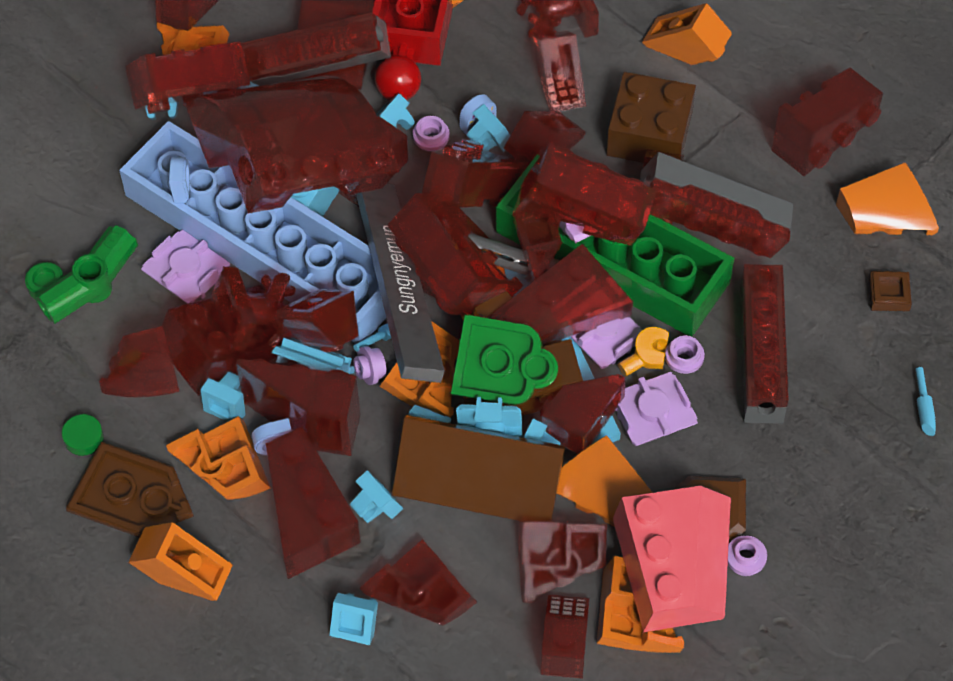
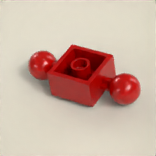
(415, 35)

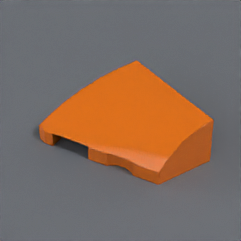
(600, 479)

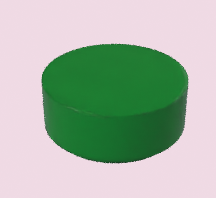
(42, 276)
(82, 434)

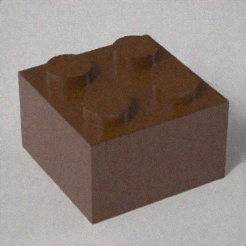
(650, 116)

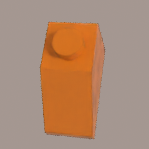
(689, 35)
(180, 561)

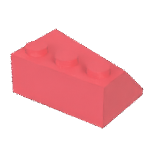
(676, 555)

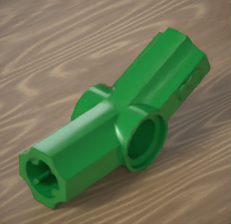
(75, 289)

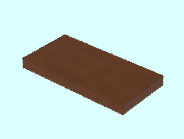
(477, 470)

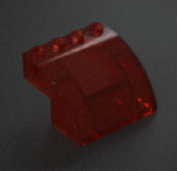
(293, 139)

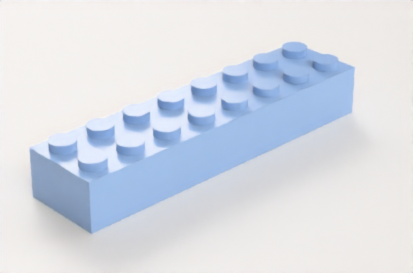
(258, 243)

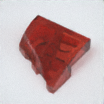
(141, 366)
(558, 553)
(421, 586)

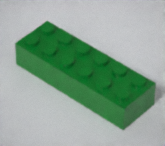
(661, 272)

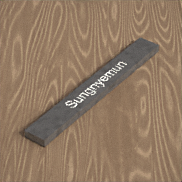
(400, 290)

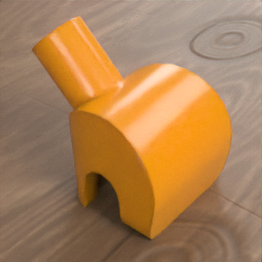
(649, 351)

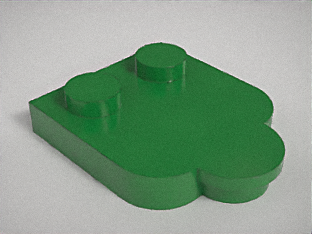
(501, 361)

